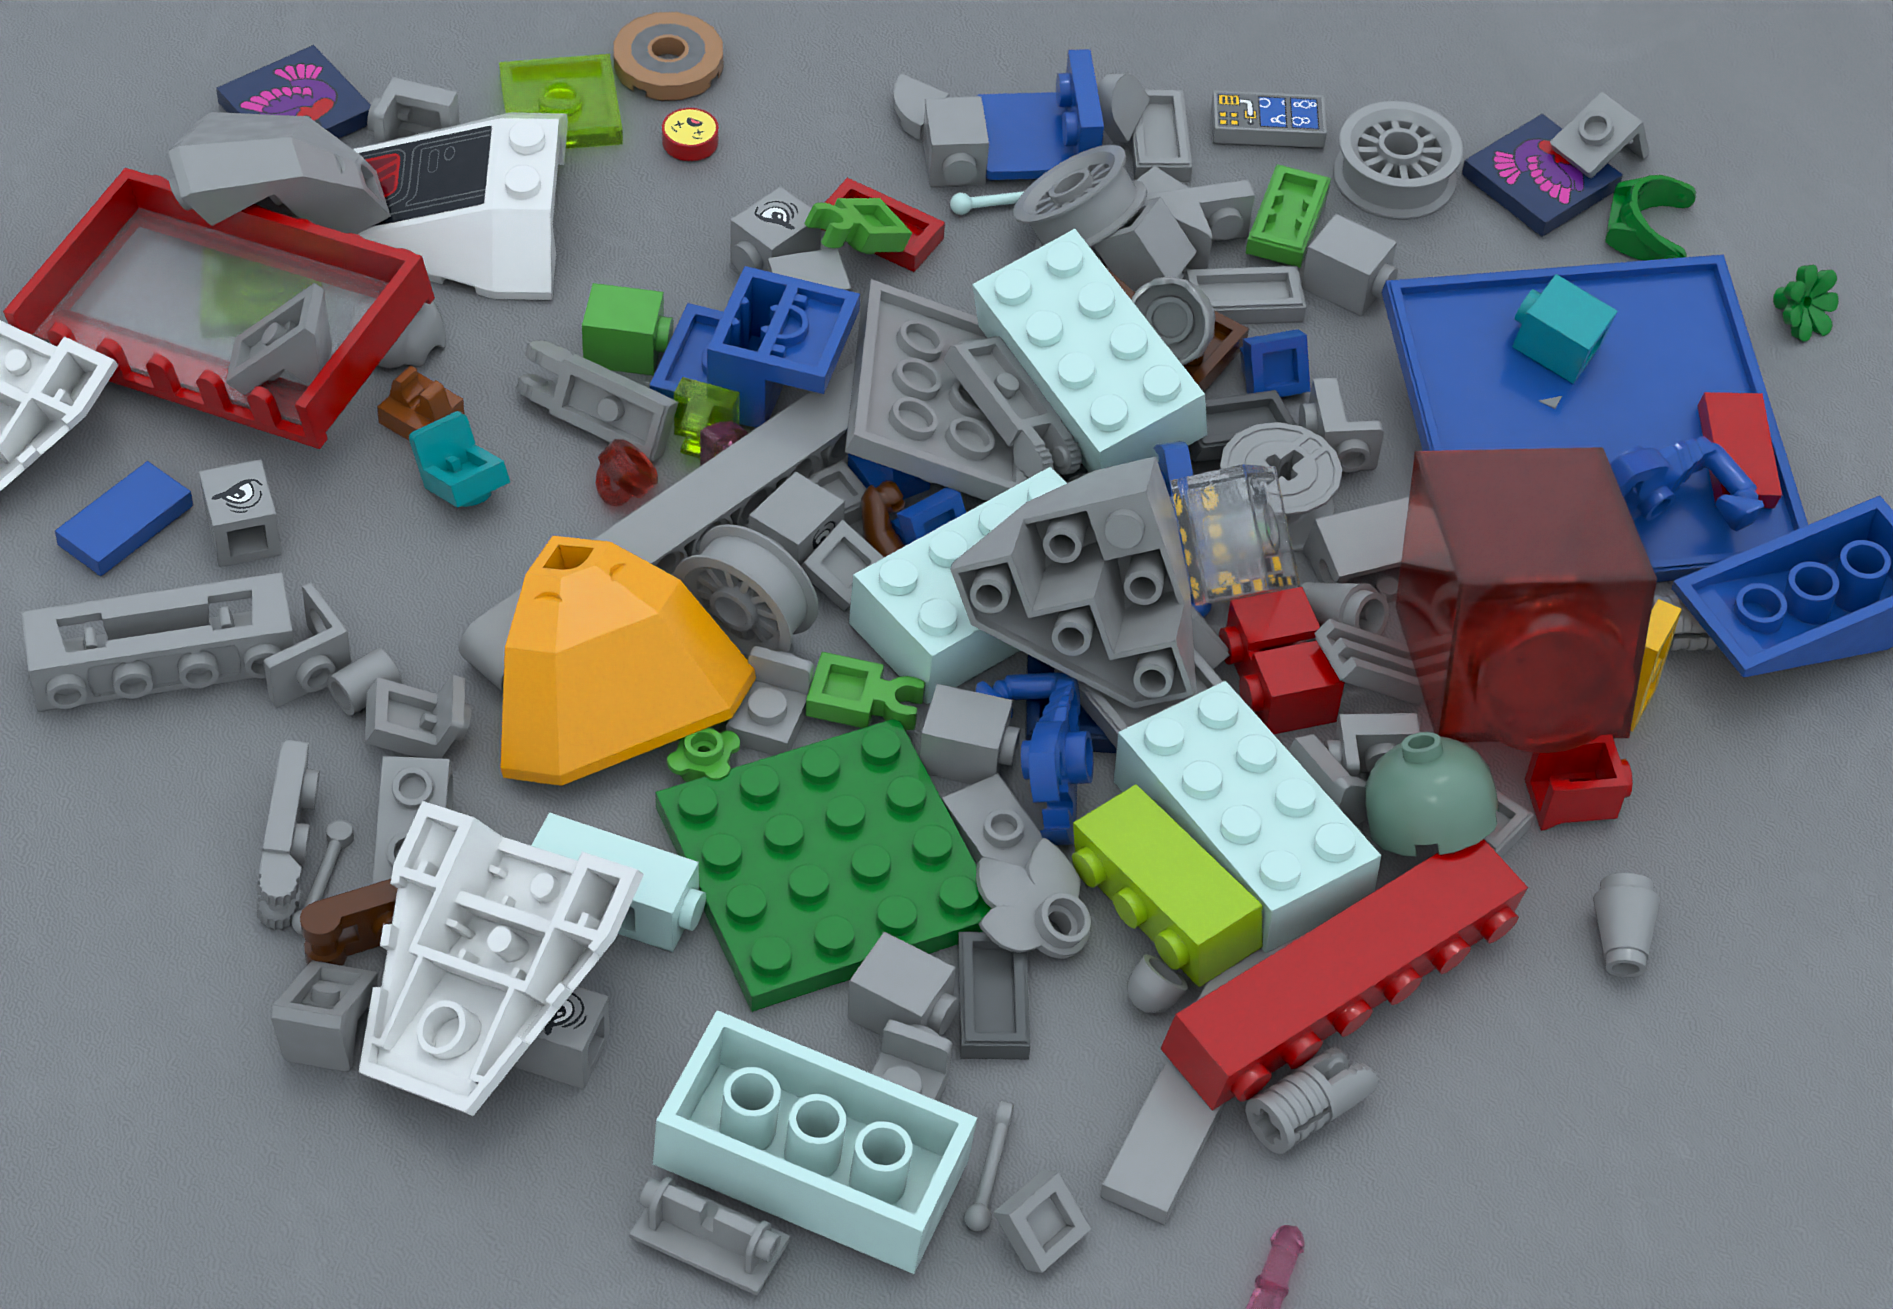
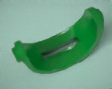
(1626, 225)

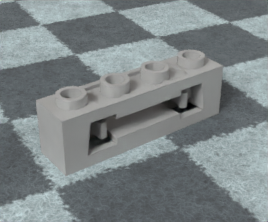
(155, 642)

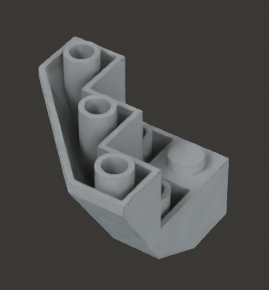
(244, 158)
(1091, 585)

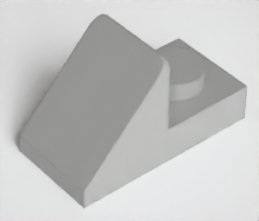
(1210, 214)
(287, 339)
(320, 1014)

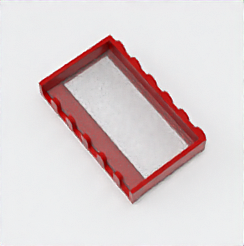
(175, 293)

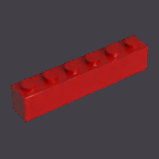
(1342, 972)

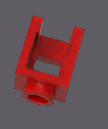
(1578, 783)

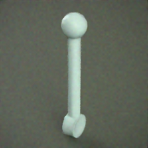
(962, 203)

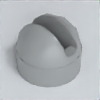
(1154, 985)

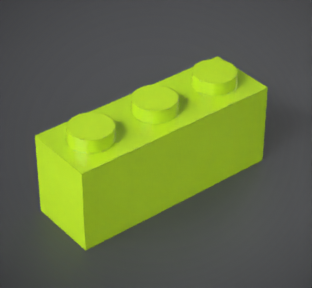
(1167, 886)

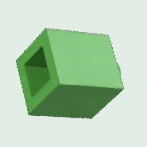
(625, 328)

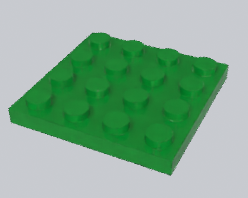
(822, 858)

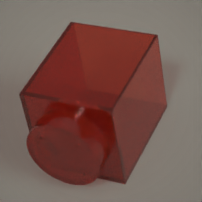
(1524, 596)

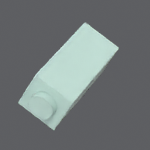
(667, 894)

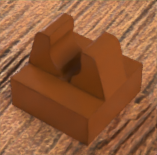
(416, 403)

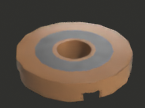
(668, 33)

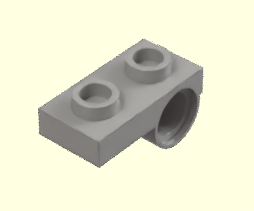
(402, 789)

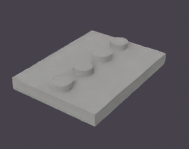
(910, 404)

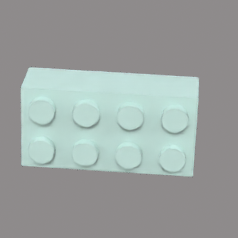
(1091, 353)
(912, 605)
(1250, 809)
(814, 1141)

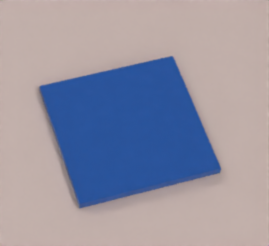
(1667, 346)

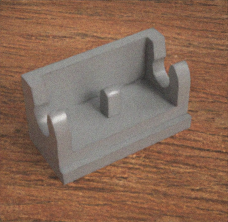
(1357, 541)

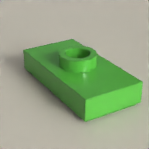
(1288, 215)

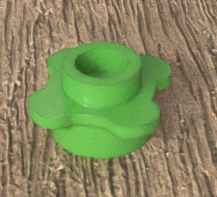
(704, 755)

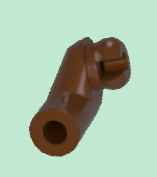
(876, 507)

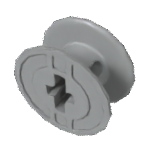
(1305, 469)

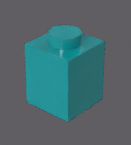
(1562, 327)

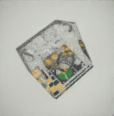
(1234, 533)

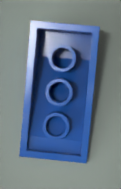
(1801, 595)

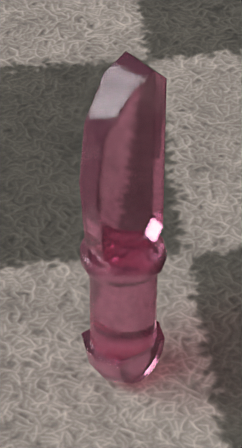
(1273, 1281)

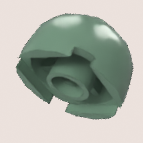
(1430, 795)

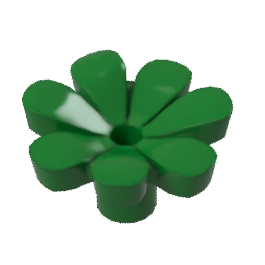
(1807, 301)

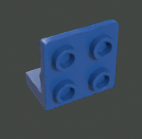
(1043, 129)

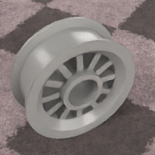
(1397, 160)
(1082, 194)
(750, 588)

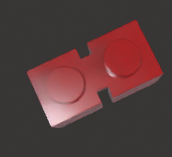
(1279, 672)

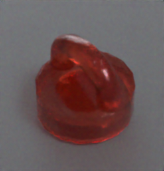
(628, 469)

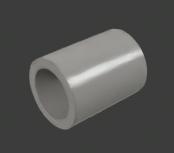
(352, 682)

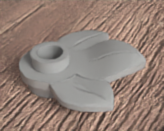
(1029, 899)

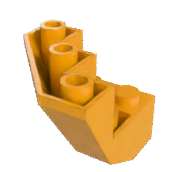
(608, 664)

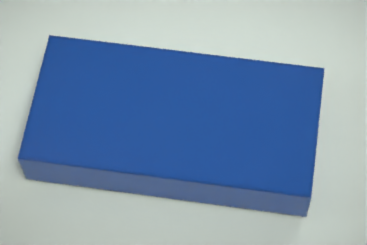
(124, 518)

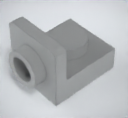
(775, 702)
(1367, 737)
(914, 1058)

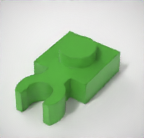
(862, 223)
(854, 690)

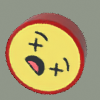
(690, 134)

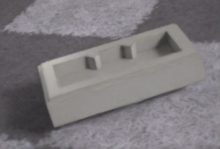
(993, 822)

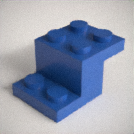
(766, 338)

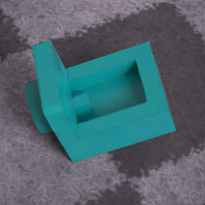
(454, 464)

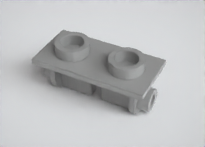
(708, 1235)

